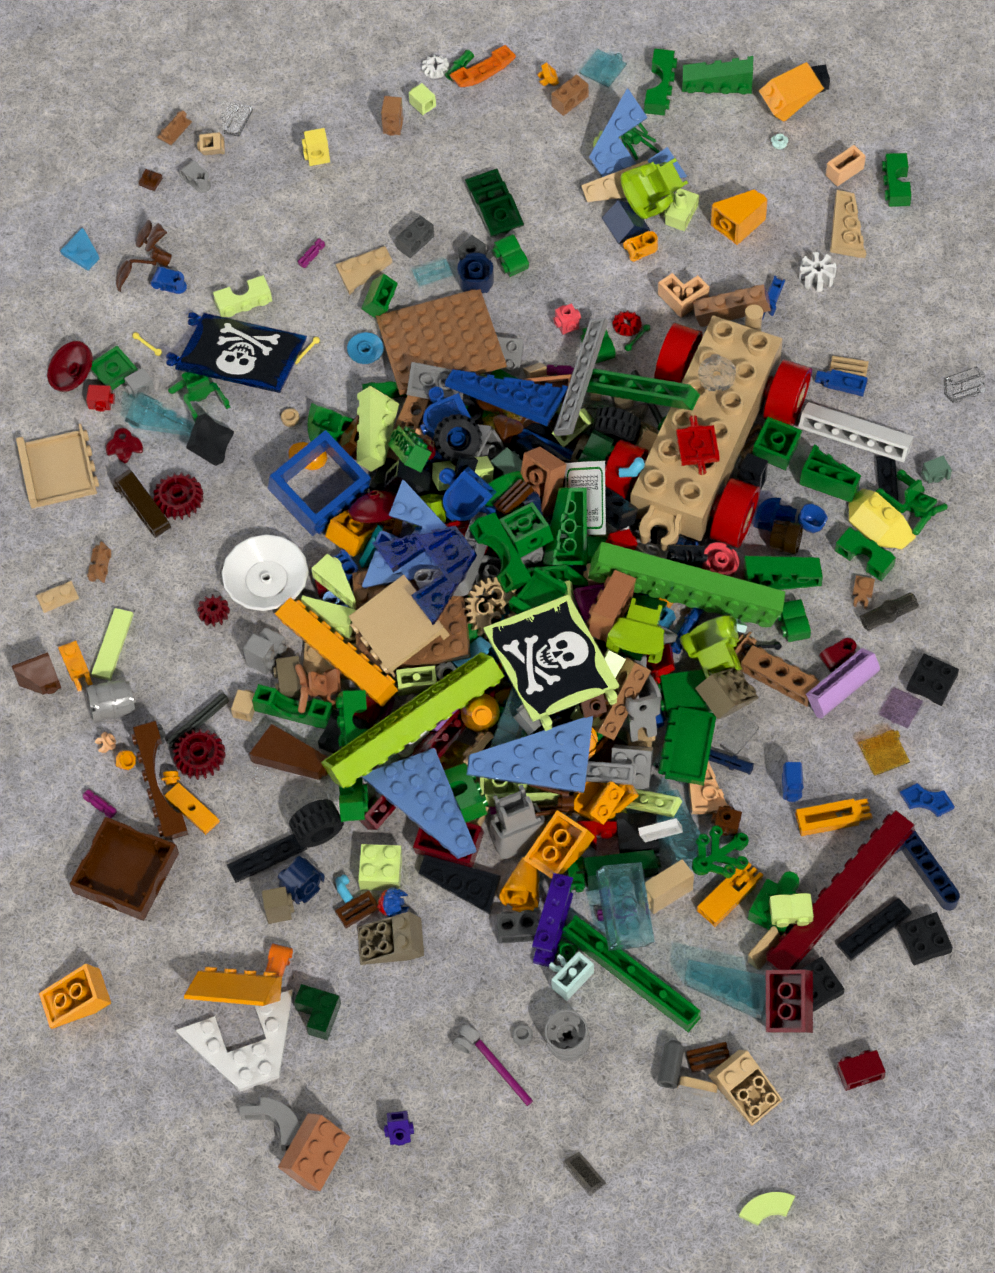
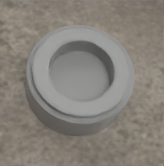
(522, 1035)

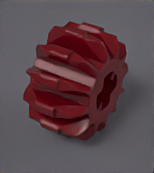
(208, 616)

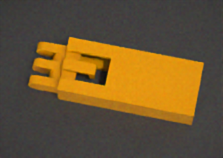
(823, 817)
(725, 897)

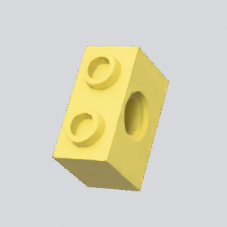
(316, 147)

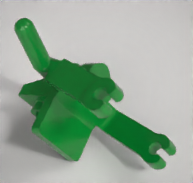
(198, 390)
(915, 501)

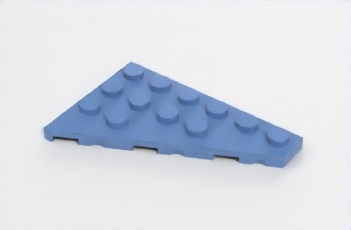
(542, 759)
(424, 794)

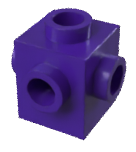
(398, 1128)

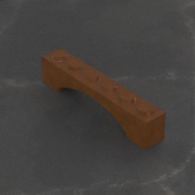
(148, 740)

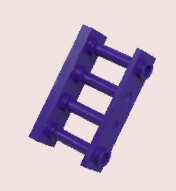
(552, 919)

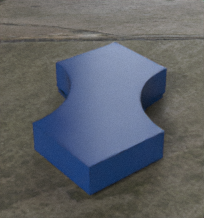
(936, 802)

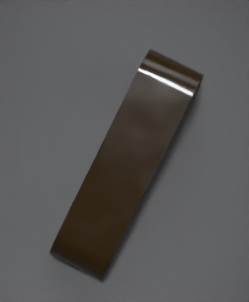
(141, 502)

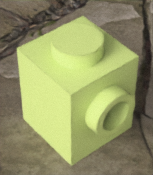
(422, 99)

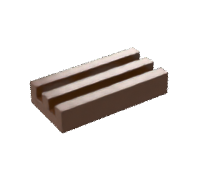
(513, 497)
(338, 912)
(725, 1052)

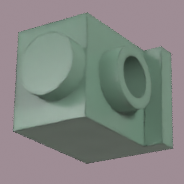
(936, 470)

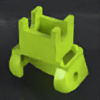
(647, 185)
(638, 632)
(713, 644)

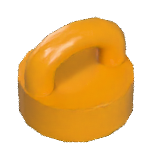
(125, 760)

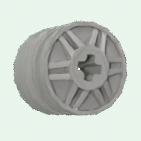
(561, 1026)

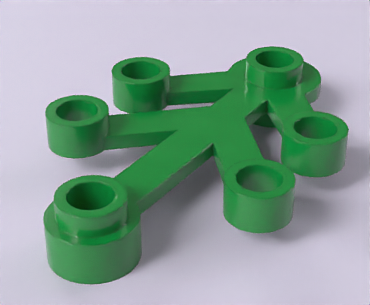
(703, 865)

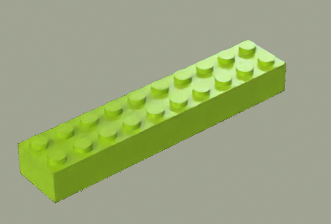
(412, 720)

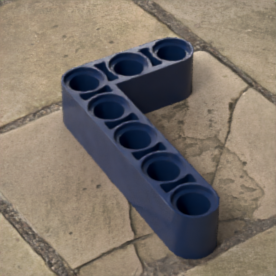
(928, 876)

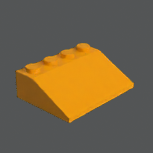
(235, 987)

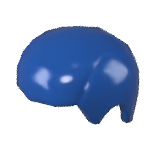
(812, 518)

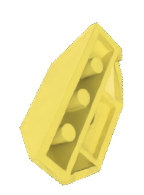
(879, 520)

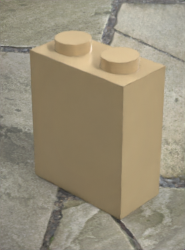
(669, 886)

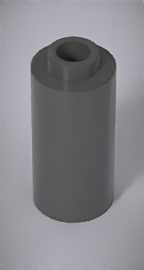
(670, 1064)

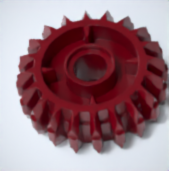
(168, 489)
(188, 747)

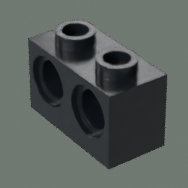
(753, 470)

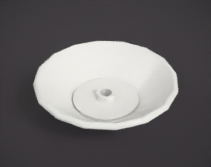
(262, 558)

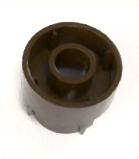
(786, 537)

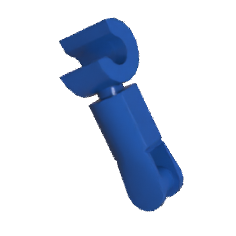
(774, 293)

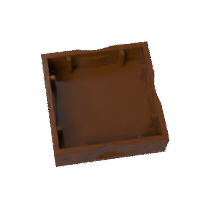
(124, 868)

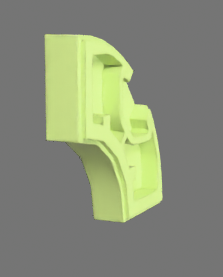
(766, 1205)

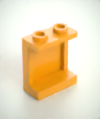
(597, 800)

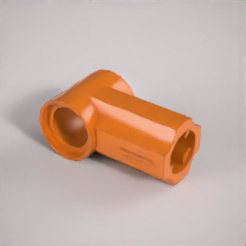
(278, 959)

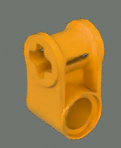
(640, 245)

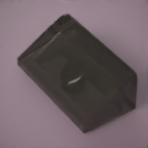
(584, 1173)

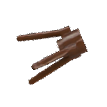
(565, 803)

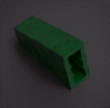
(649, 864)

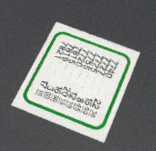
(590, 476)

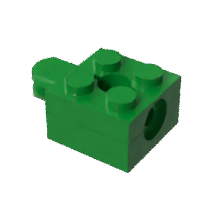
(523, 526)
(760, 910)

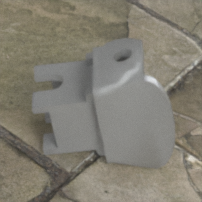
(643, 711)
(520, 824)

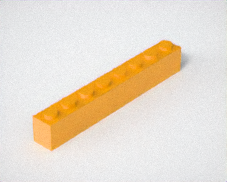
(336, 652)

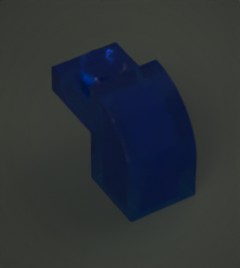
(770, 511)

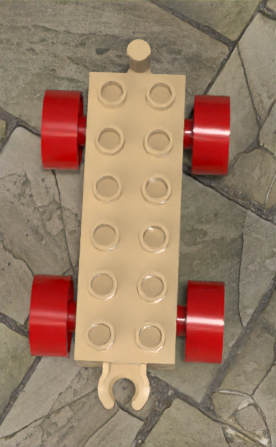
(676, 494)

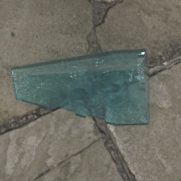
(149, 415)

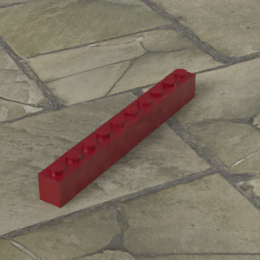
(378, 807)
(842, 891)

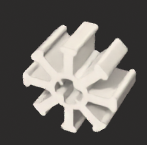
(817, 271)

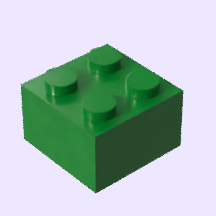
(777, 443)

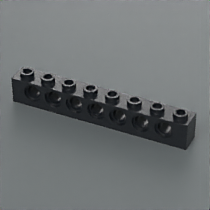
(619, 511)

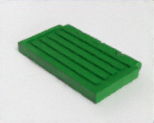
(687, 745)

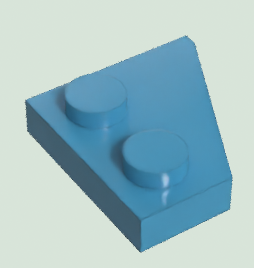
(81, 250)

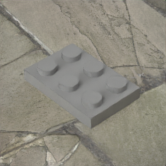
(424, 377)

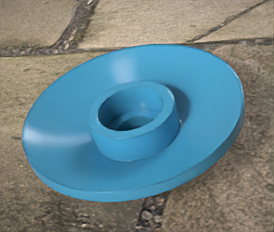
(363, 342)

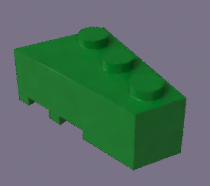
(828, 476)

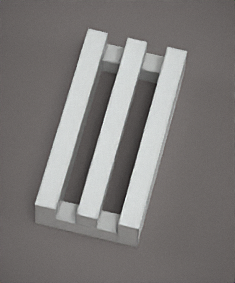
(660, 830)

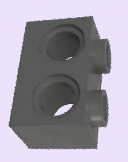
(415, 236)
(518, 932)

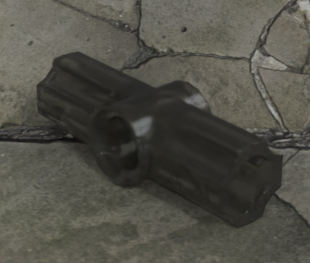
(879, 615)

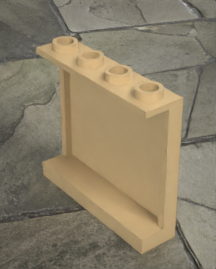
(57, 468)
(395, 625)

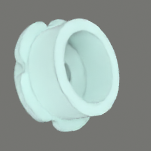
(779, 144)

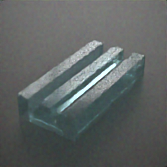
(434, 275)

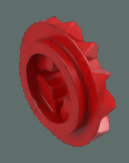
(625, 329)

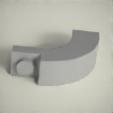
(275, 1112)

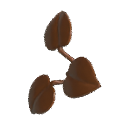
(158, 255)
(506, 426)

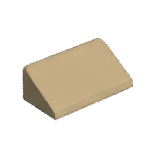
(757, 955)

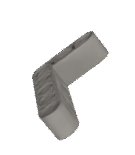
(425, 576)

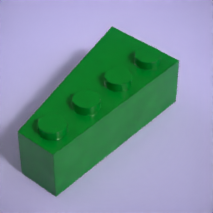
(719, 77)
(568, 529)
(783, 572)

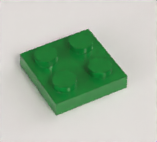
(113, 368)

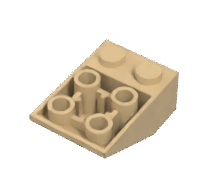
(745, 1086)

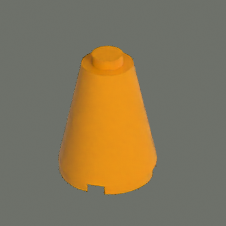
(481, 713)
(522, 888)

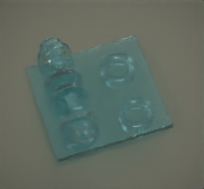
(603, 67)

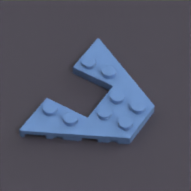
(610, 153)
(411, 509)

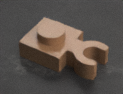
(862, 589)

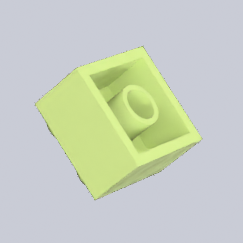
(380, 867)

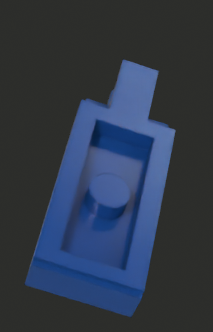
(842, 381)

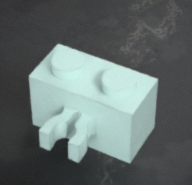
(572, 974)

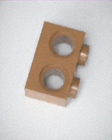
(570, 95)
(392, 115)

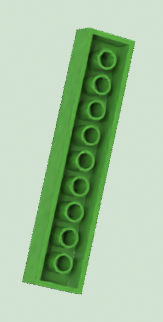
(689, 585)

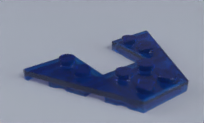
(447, 550)

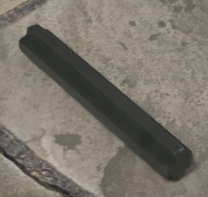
(198, 719)

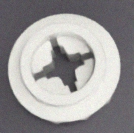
(428, 66)

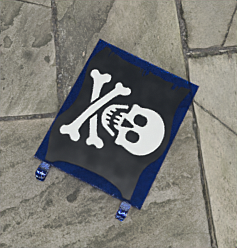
(239, 352)

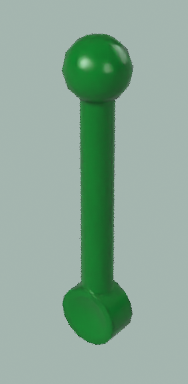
(646, 328)

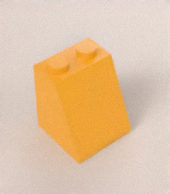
(739, 215)

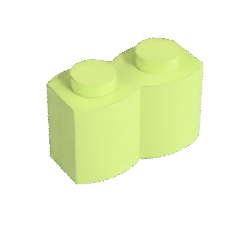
(791, 909)

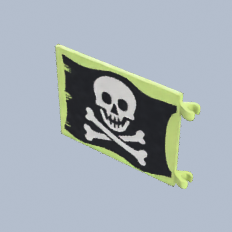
(551, 659)

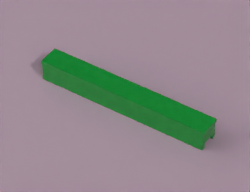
(643, 389)
(632, 974)

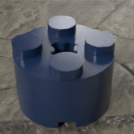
(475, 273)
(301, 880)

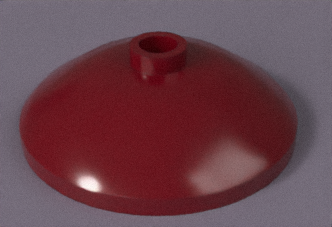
(70, 366)
(372, 507)

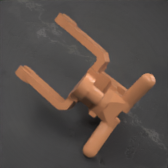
(318, 685)

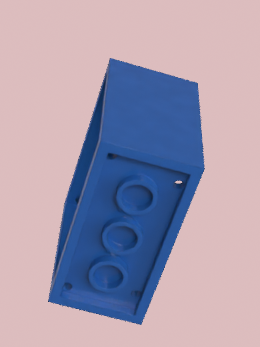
(311, 521)

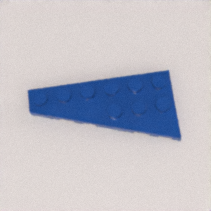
(511, 394)

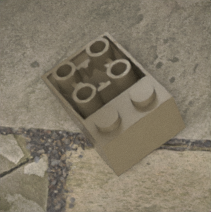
(726, 692)
(391, 939)

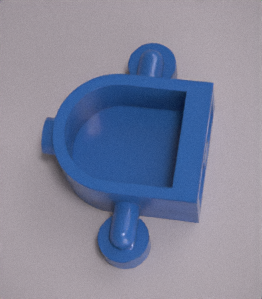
(444, 408)
(466, 495)

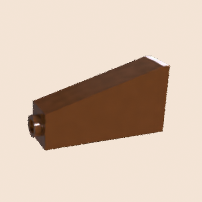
(287, 753)

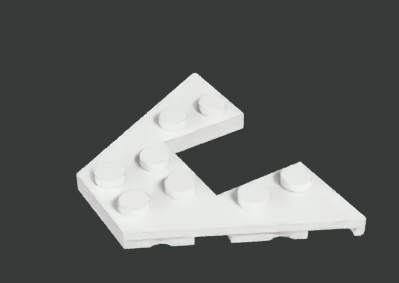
(251, 1063)

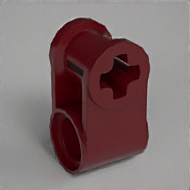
(836, 655)

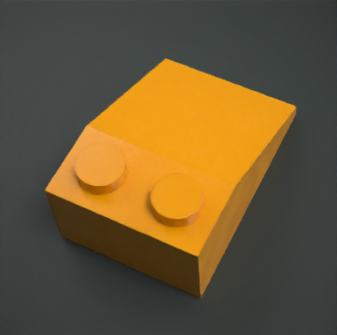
(791, 91)
(349, 534)
(558, 845)
(75, 996)

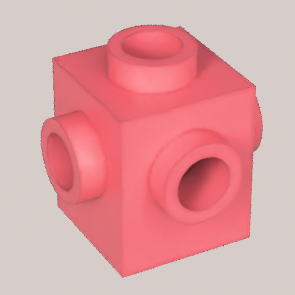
(567, 318)

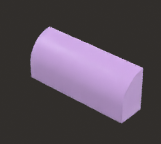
(843, 682)

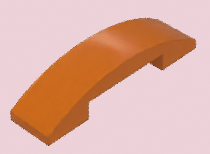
(499, 60)

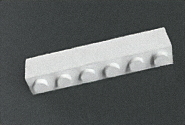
(856, 432)

